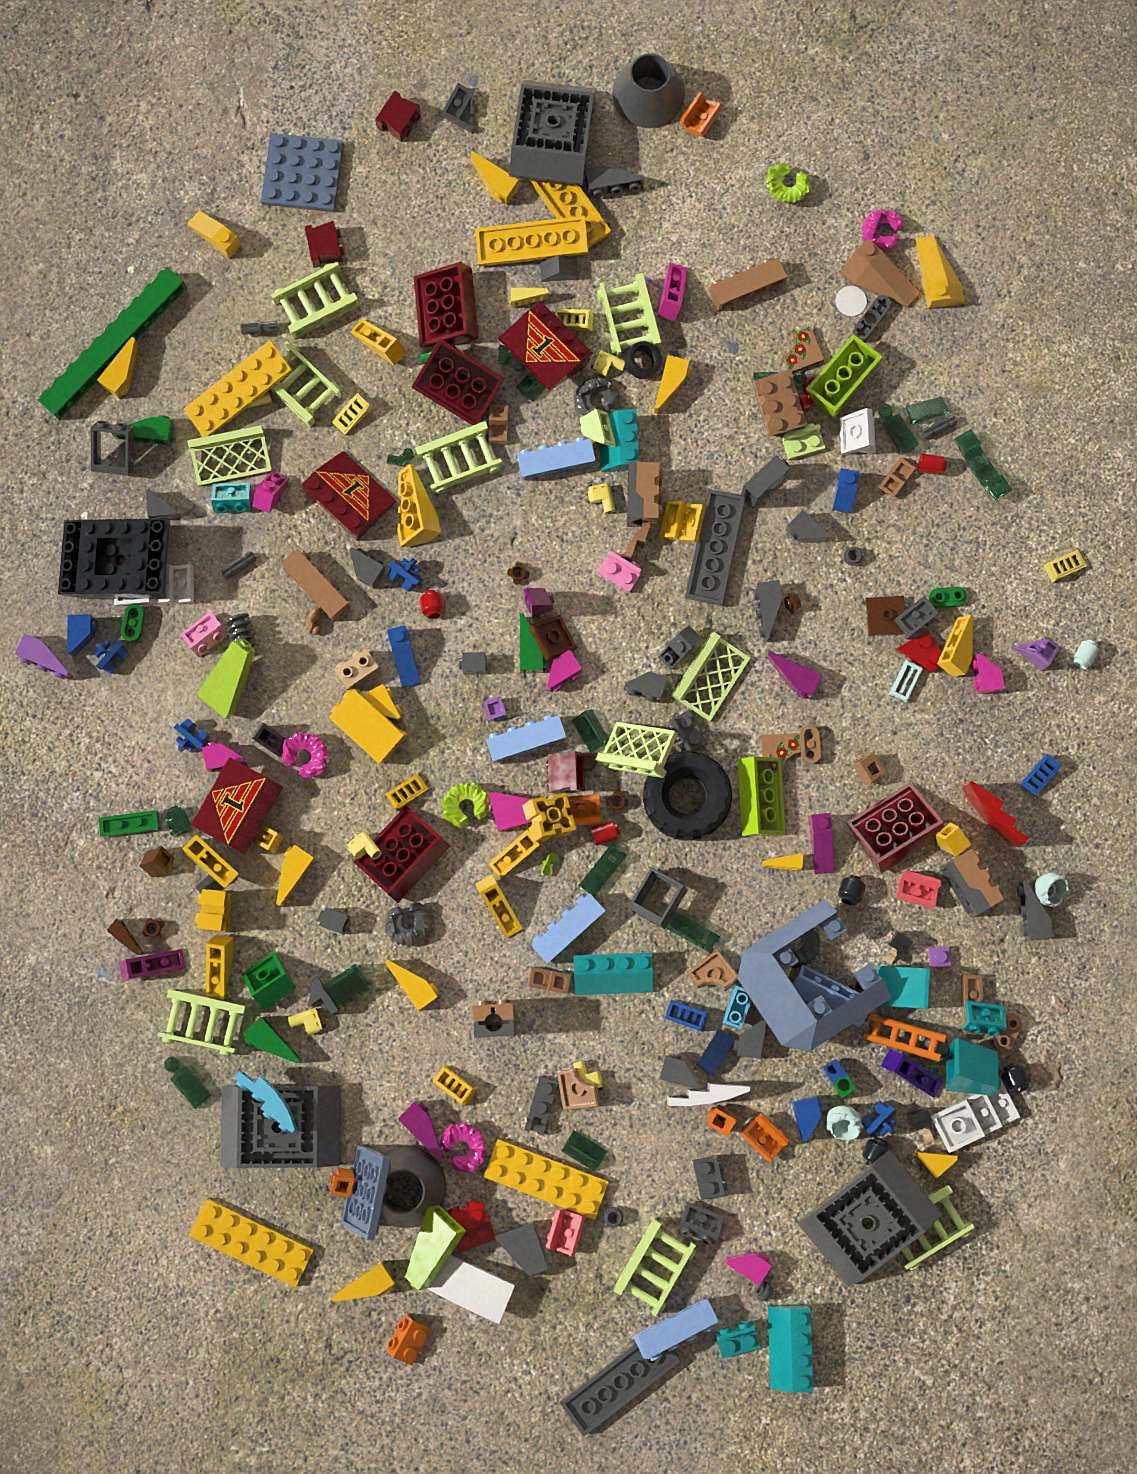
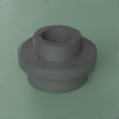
(852, 550)
(618, 1221)
(764, 1292)

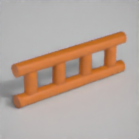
(911, 1047)

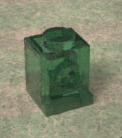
(178, 821)

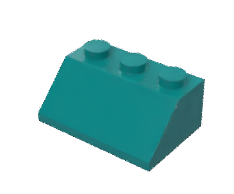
(626, 439)

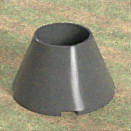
(644, 106)
(432, 1181)

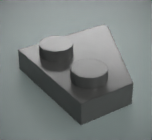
(460, 108)

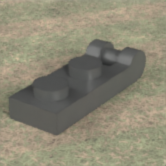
(541, 1104)

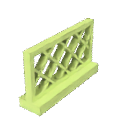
(226, 439)
(696, 667)
(632, 762)

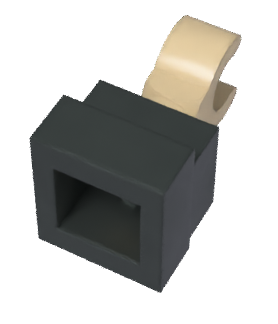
(899, 944)
(920, 1121)

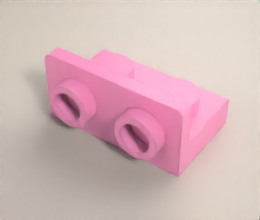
(620, 571)
(204, 634)

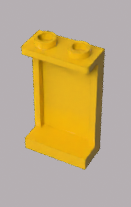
(367, 726)

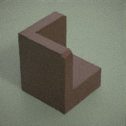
(156, 861)

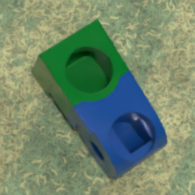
(838, 1078)

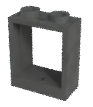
(111, 466)
(765, 481)
(645, 887)

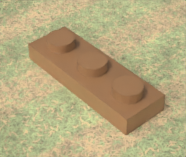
(971, 991)

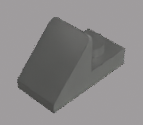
(318, 993)

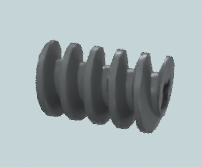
(238, 628)

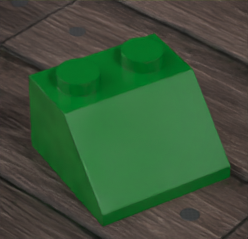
(268, 981)

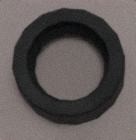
(650, 350)

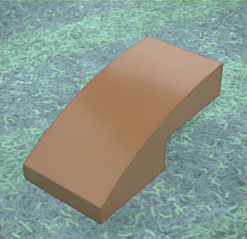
(498, 424)
(897, 477)
(639, 539)
(549, 980)

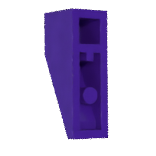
(912, 1073)

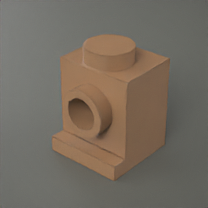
(869, 768)

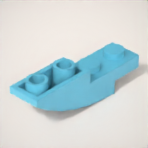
(737, 1007)
(274, 1106)

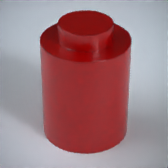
(931, 464)
(605, 833)

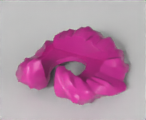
(874, 221)
(308, 742)
(476, 1143)

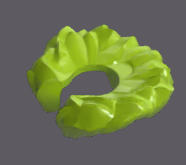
(784, 193)
(459, 793)

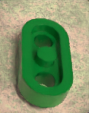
(948, 598)
(130, 623)

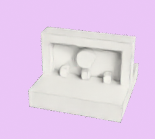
(858, 432)

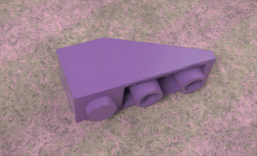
(38, 652)

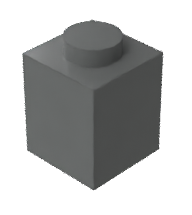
(473, 663)
(333, 920)

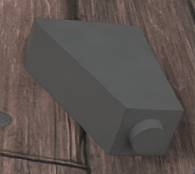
(525, 1248)

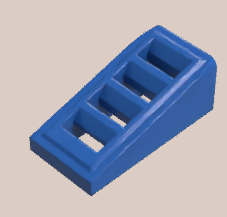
(1050, 761)
(703, 1020)

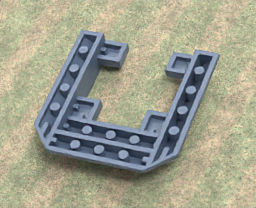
(777, 1000)

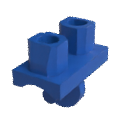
(398, 569)
(105, 662)
(185, 729)
(873, 1126)

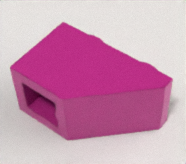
(269, 492)
(563, 669)
(987, 675)

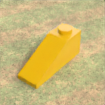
(496, 180)
(215, 234)
(379, 341)
(119, 373)
(673, 379)
(959, 647)
(515, 854)
(210, 861)
(294, 868)
(498, 906)
(218, 965)
(417, 988)
(372, 1283)

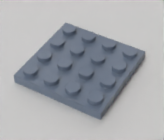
(302, 172)
(370, 1184)

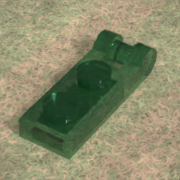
(602, 870)
(692, 932)

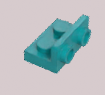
(231, 497)
(984, 1018)
(737, 1340)

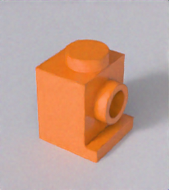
(723, 1126)
(342, 1182)

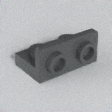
(915, 617)
(688, 732)
(709, 1177)
(700, 1223)

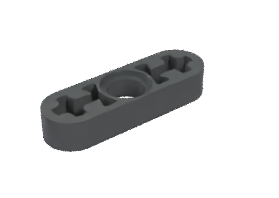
(872, 311)

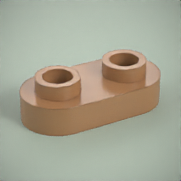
(810, 745)
(1009, 1033)

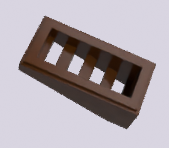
(122, 934)

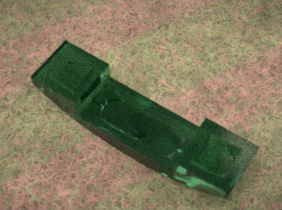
(981, 466)

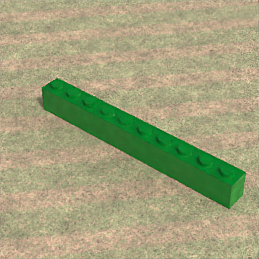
(130, 323)

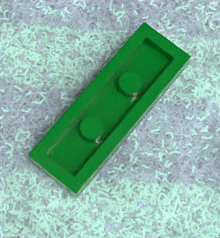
(129, 823)

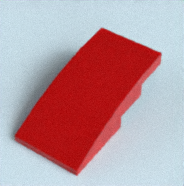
(989, 809)

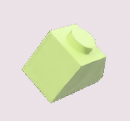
(598, 427)

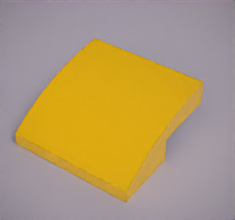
(682, 521)

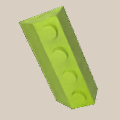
(843, 376)
(761, 797)

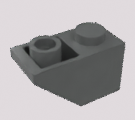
(366, 569)
(680, 647)
(648, 685)

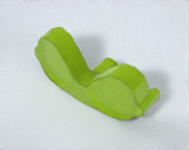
(551, 858)

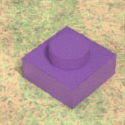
(494, 708)
(939, 957)

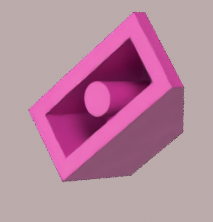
(217, 755)
(750, 1265)

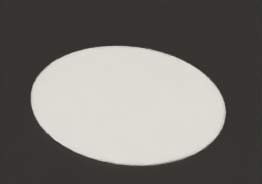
(851, 300)

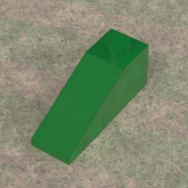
(151, 430)
(530, 654)
(266, 1038)

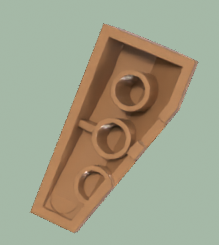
(877, 273)

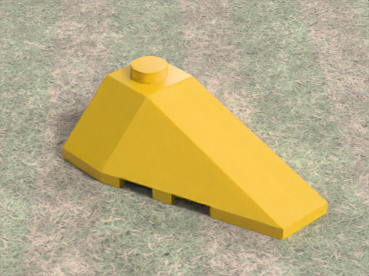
(939, 279)
(418, 515)

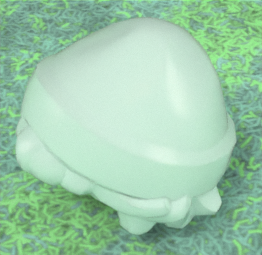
(1051, 889)
(844, 1122)

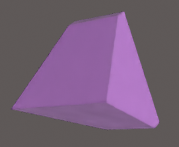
(1038, 652)

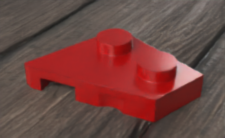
(922, 651)

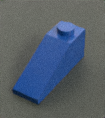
(403, 656)

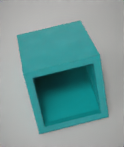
(906, 986)
(972, 1069)

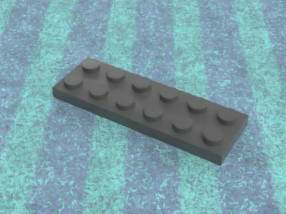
(715, 547)
(614, 1387)

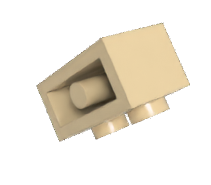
(357, 669)

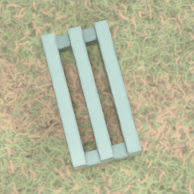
(899, 695)

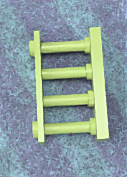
(642, 303)
(330, 310)
(293, 401)
(461, 439)
(197, 1002)
(942, 1195)
(645, 1249)

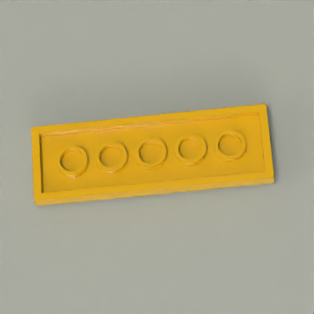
(570, 201)
(531, 241)
(238, 389)
(546, 1179)
(251, 1242)

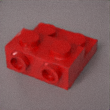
(475, 1222)

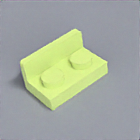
(803, 441)

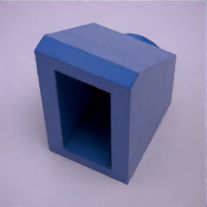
(845, 490)
(80, 632)
(807, 1115)

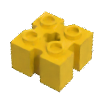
(549, 817)
(214, 910)

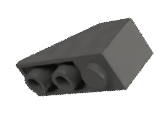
(607, 180)
(769, 599)
(1035, 918)

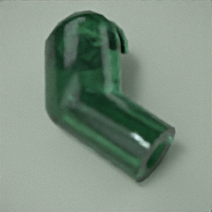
(406, 457)

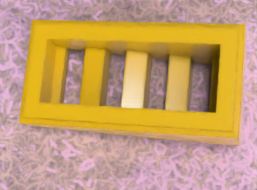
(390, 795)
(791, 862)
(458, 1080)

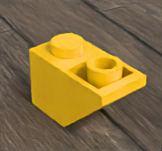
(382, 701)
(952, 840)

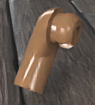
(311, 620)

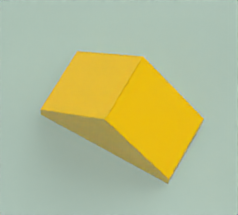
(268, 839)
(935, 1162)

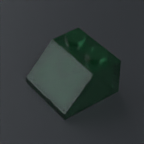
(347, 985)

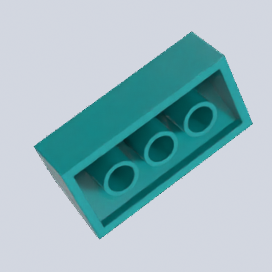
(613, 973)
(790, 1348)

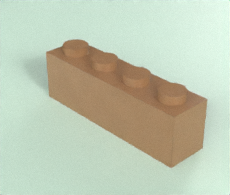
(747, 284)
(315, 585)

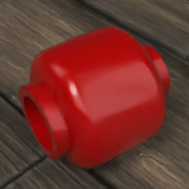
(432, 604)

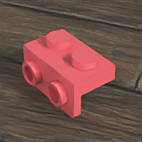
(918, 889)
(565, 1231)

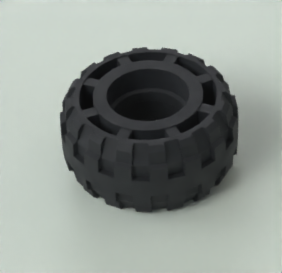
(717, 796)

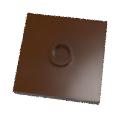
(881, 615)
(552, 637)

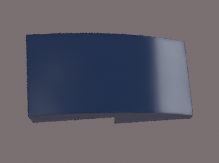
(715, 1052)

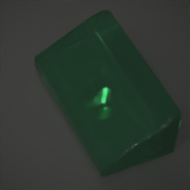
(531, 387)
(927, 410)
(590, 730)
(584, 1151)

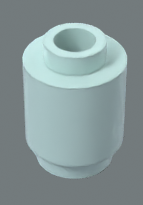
(1086, 654)

